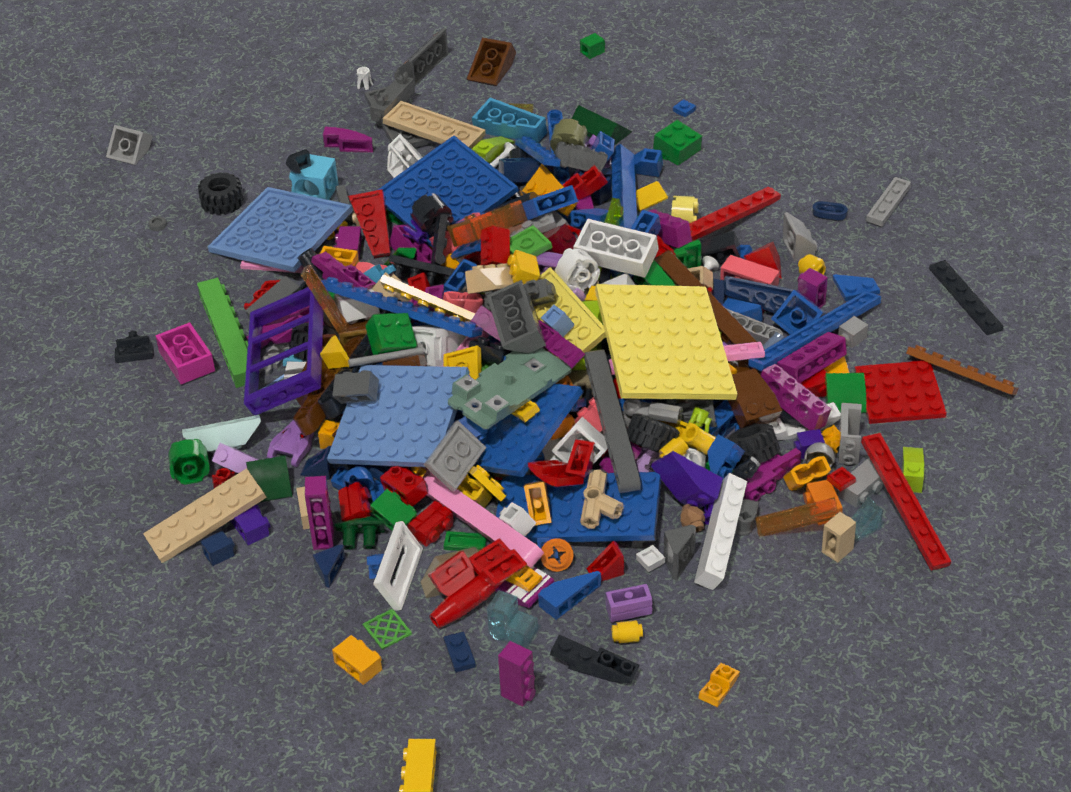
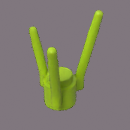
(700, 417)

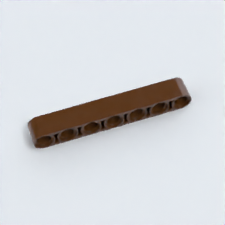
(310, 413)

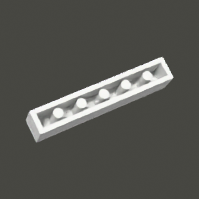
(720, 532)

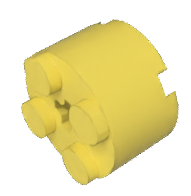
(685, 207)

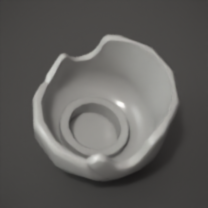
(820, 449)

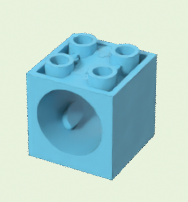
(318, 179)

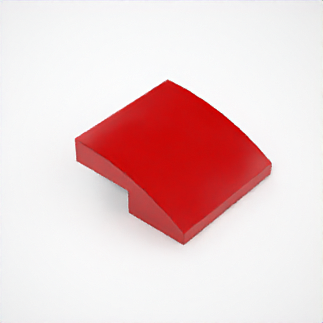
(554, 473)
(497, 562)

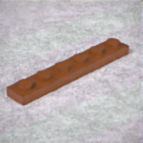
(969, 372)

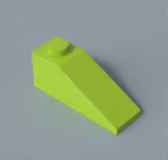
(491, 148)
(913, 467)

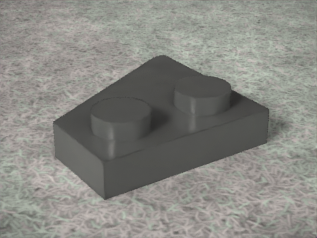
(705, 404)

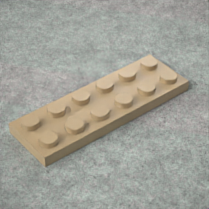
(432, 125)
(204, 515)

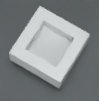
(650, 558)

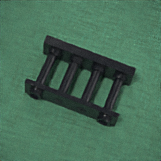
(417, 267)

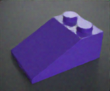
(688, 480)

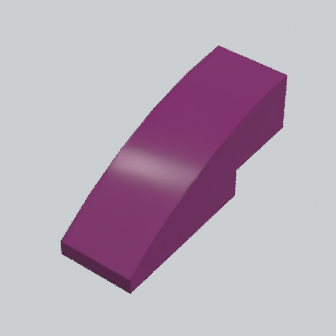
(347, 140)

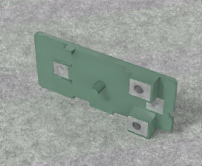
(506, 386)

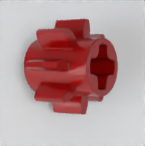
(222, 476)

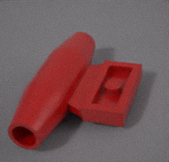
(463, 590)

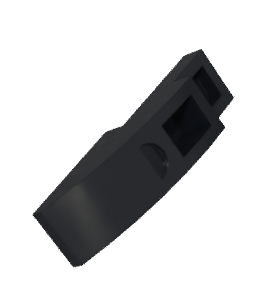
(595, 663)

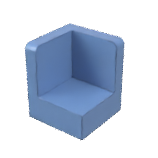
(558, 320)

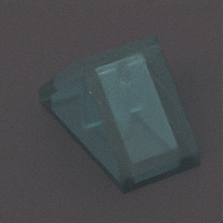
(867, 519)

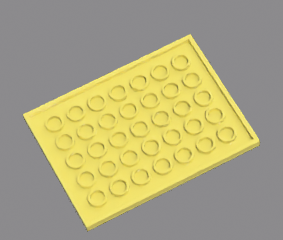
(664, 342)

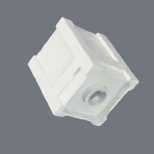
(436, 342)

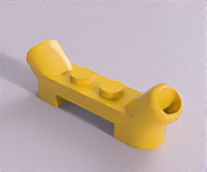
(693, 435)

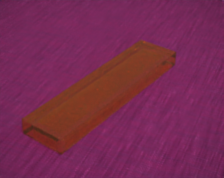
(324, 299)
(796, 517)

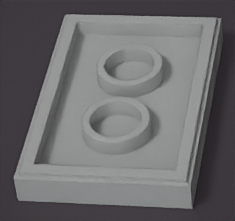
(454, 456)

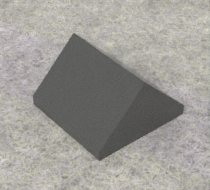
(679, 548)

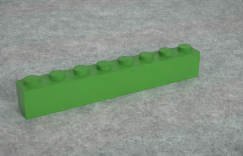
(225, 328)

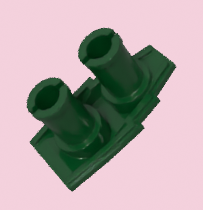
(366, 525)

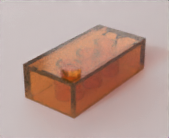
(470, 228)

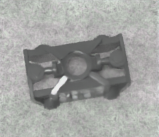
(580, 156)

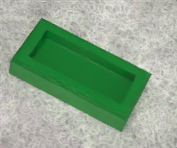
(461, 540)

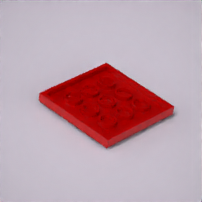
(901, 392)

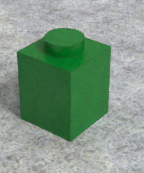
(592, 46)

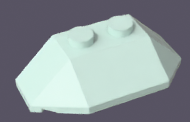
(231, 432)

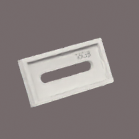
(397, 593)

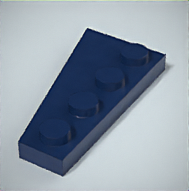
(766, 295)

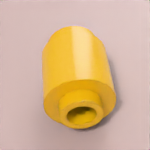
(677, 445)
(626, 632)

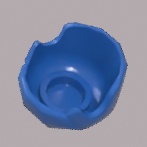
(360, 475)

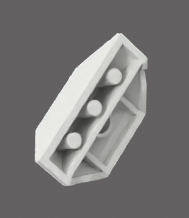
(401, 155)

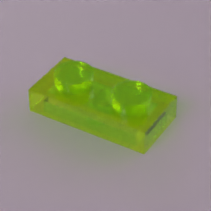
(615, 212)

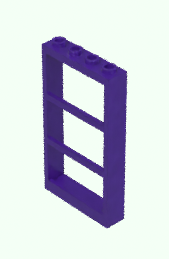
(299, 384)

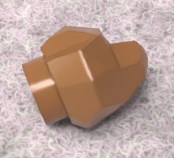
(692, 516)

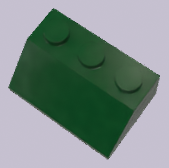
(595, 123)

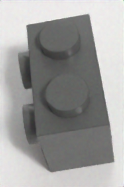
(355, 387)

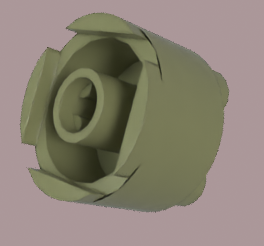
(569, 132)

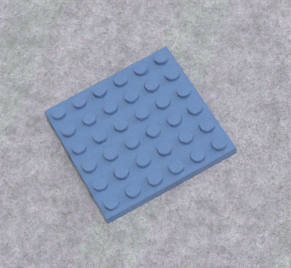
(280, 228)
(404, 420)

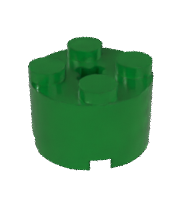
(188, 461)

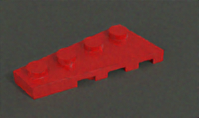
(373, 221)

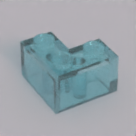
(508, 623)

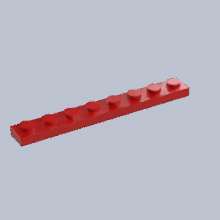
(733, 212)
(906, 502)

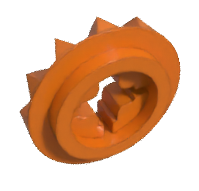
(565, 559)

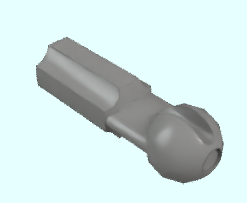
(653, 410)

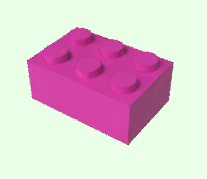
(185, 353)

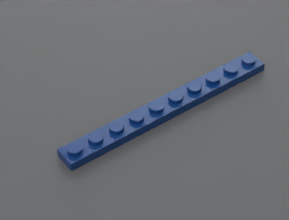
(393, 305)
(817, 328)

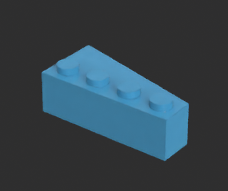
(509, 121)

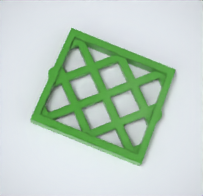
(391, 612)

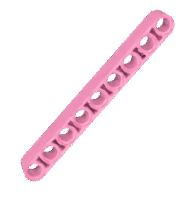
(481, 519)

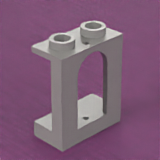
(849, 433)

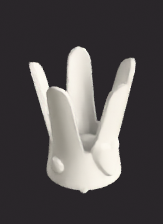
(363, 73)

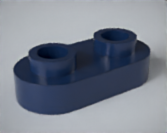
(830, 210)

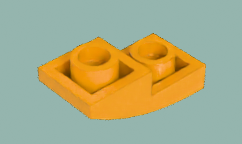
(719, 685)

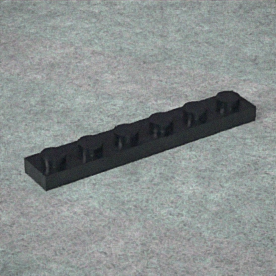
(966, 297)

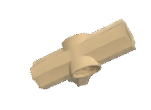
(598, 502)

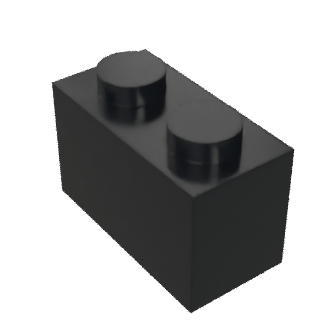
(721, 247)

